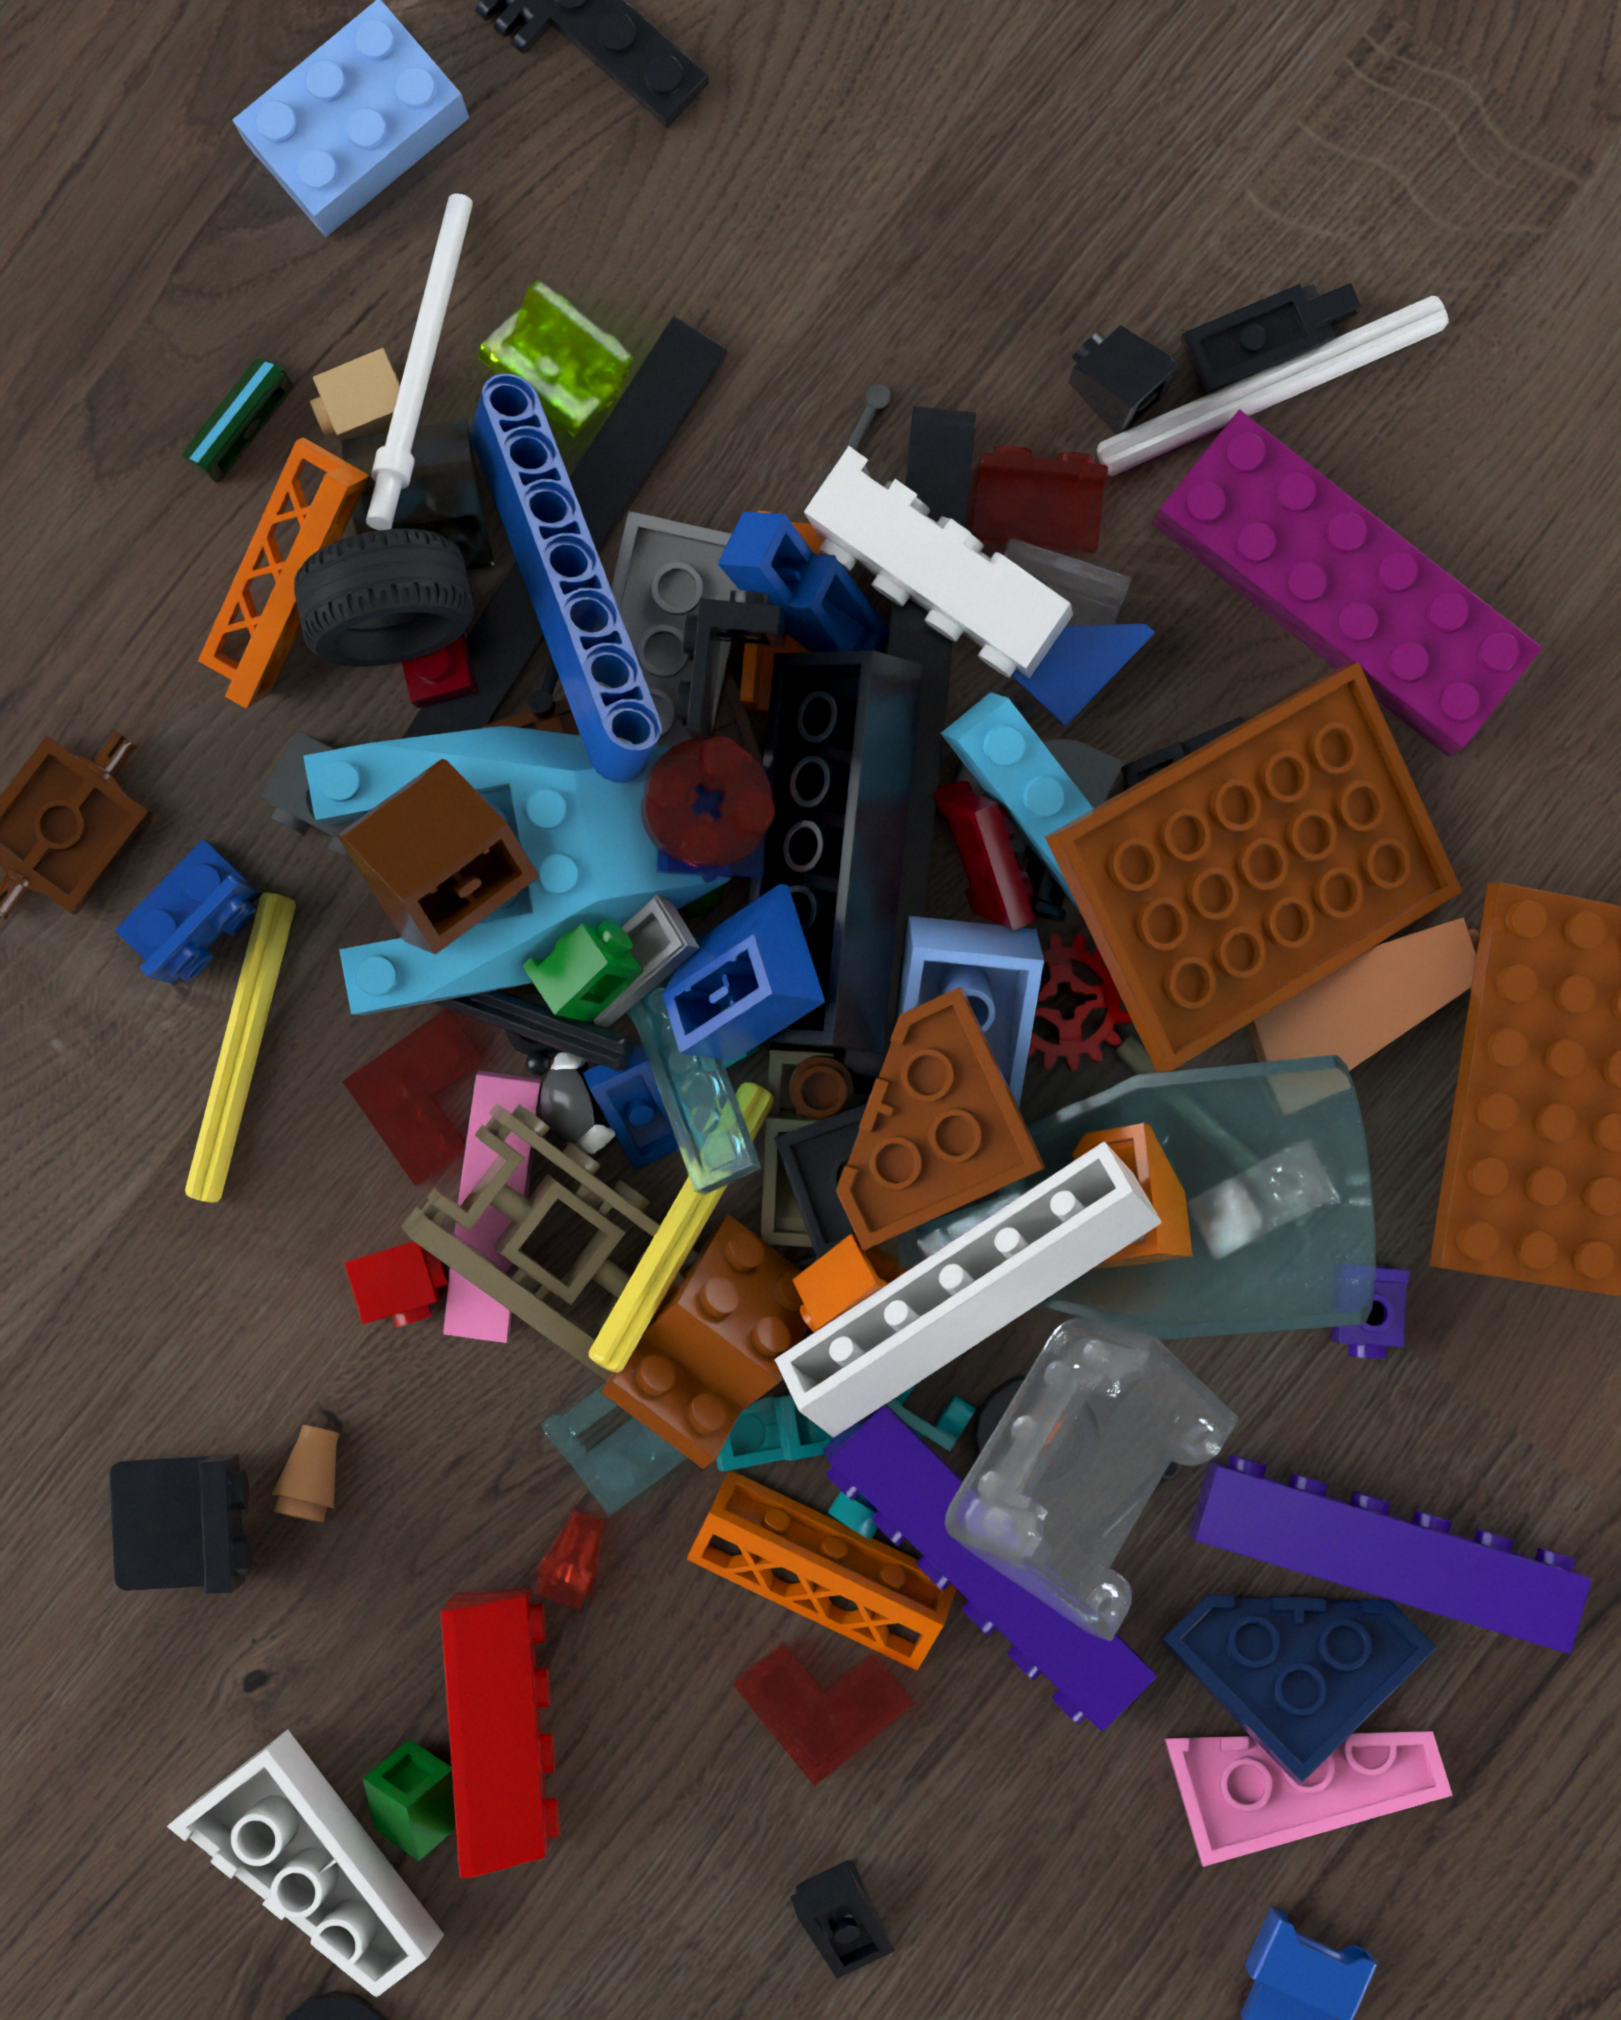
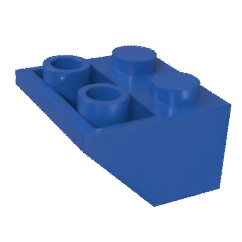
(744, 981)

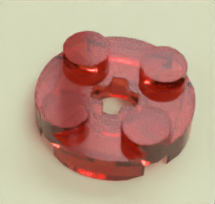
(671, 792)

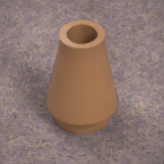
(308, 1477)

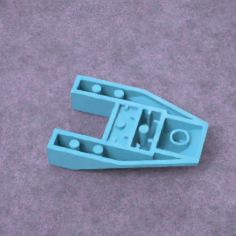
(567, 818)

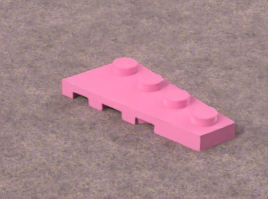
(1248, 1803)

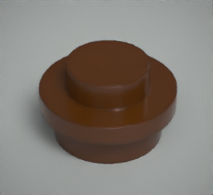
(821, 1087)

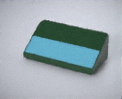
(238, 419)

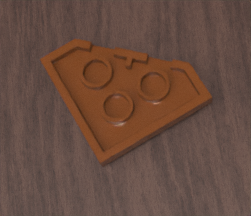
(933, 1126)

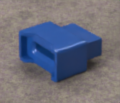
(1302, 1976)

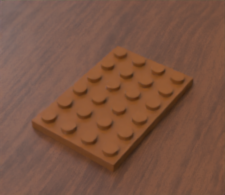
(1254, 866)
(1538, 1098)

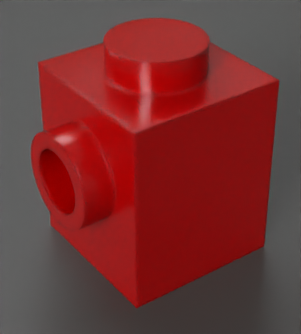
(397, 1284)

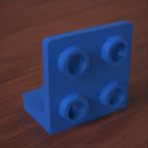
(189, 914)

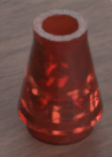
(571, 1563)

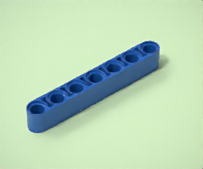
(533, 488)

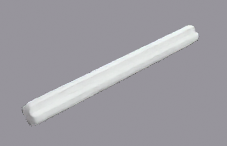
(1273, 385)

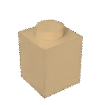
(357, 397)

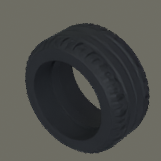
(383, 597)

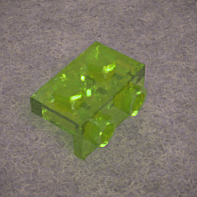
(561, 356)

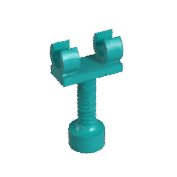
(948, 1428)

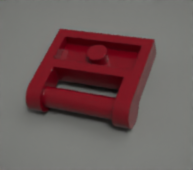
(983, 836)

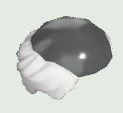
(568, 1106)

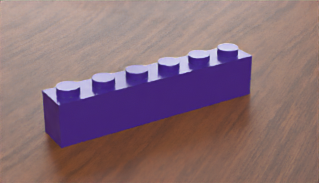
(912, 1496)
(1390, 1555)

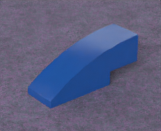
(813, 590)

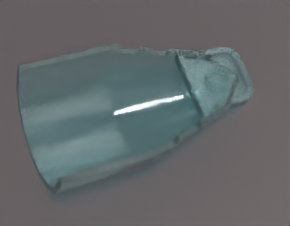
(1211, 1129)

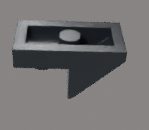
(841, 1919)

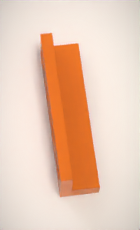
(279, 623)
(828, 1562)

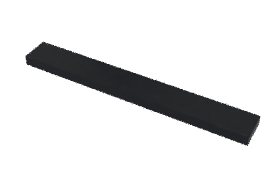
(605, 488)

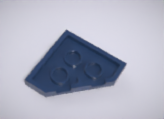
(1298, 1667)

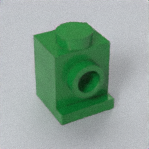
(585, 970)

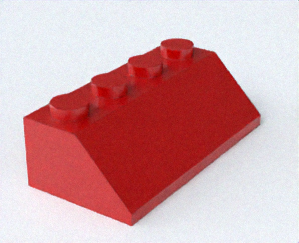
(497, 1729)

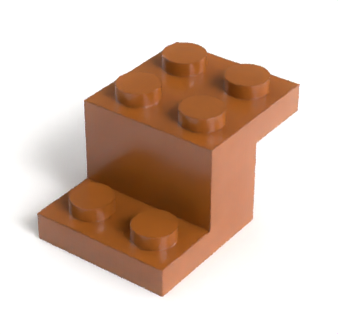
(713, 1343)

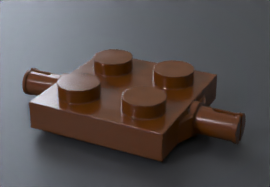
(65, 824)

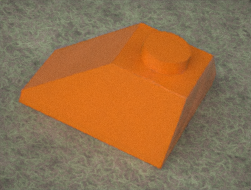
(1146, 1159)

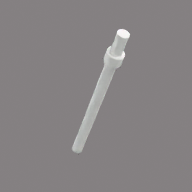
(394, 462)

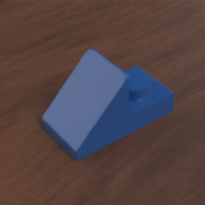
(634, 1109)

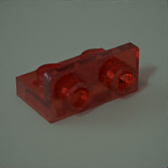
(1039, 499)

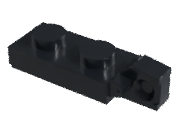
(1265, 333)

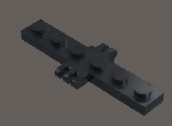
(614, 40)

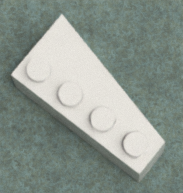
(936, 567)
(313, 1863)

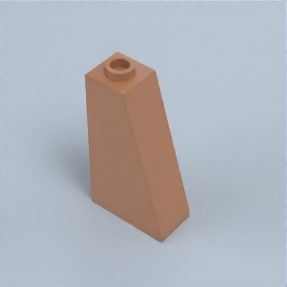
(1371, 998)

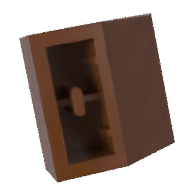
(437, 857)

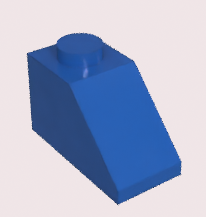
(1081, 665)

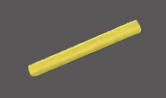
(240, 1047)
(667, 1252)

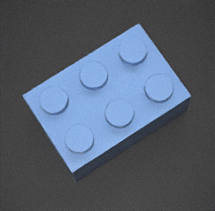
(352, 117)

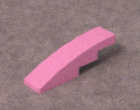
(468, 1308)

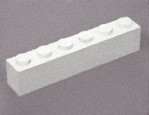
(967, 1290)

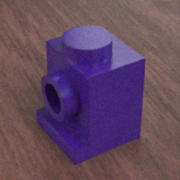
(1372, 1340)

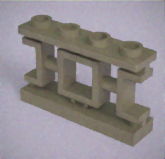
(526, 1281)

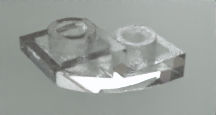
(1262, 1199)

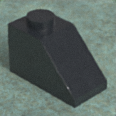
(1121, 377)

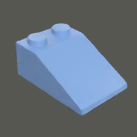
(997, 972)

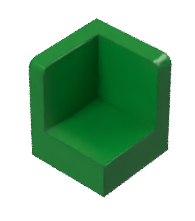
(412, 1799)

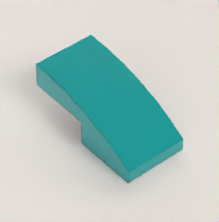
(771, 1432)

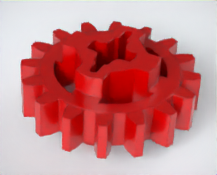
(1069, 1032)

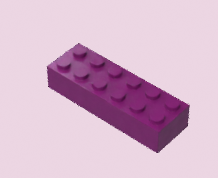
(1346, 584)

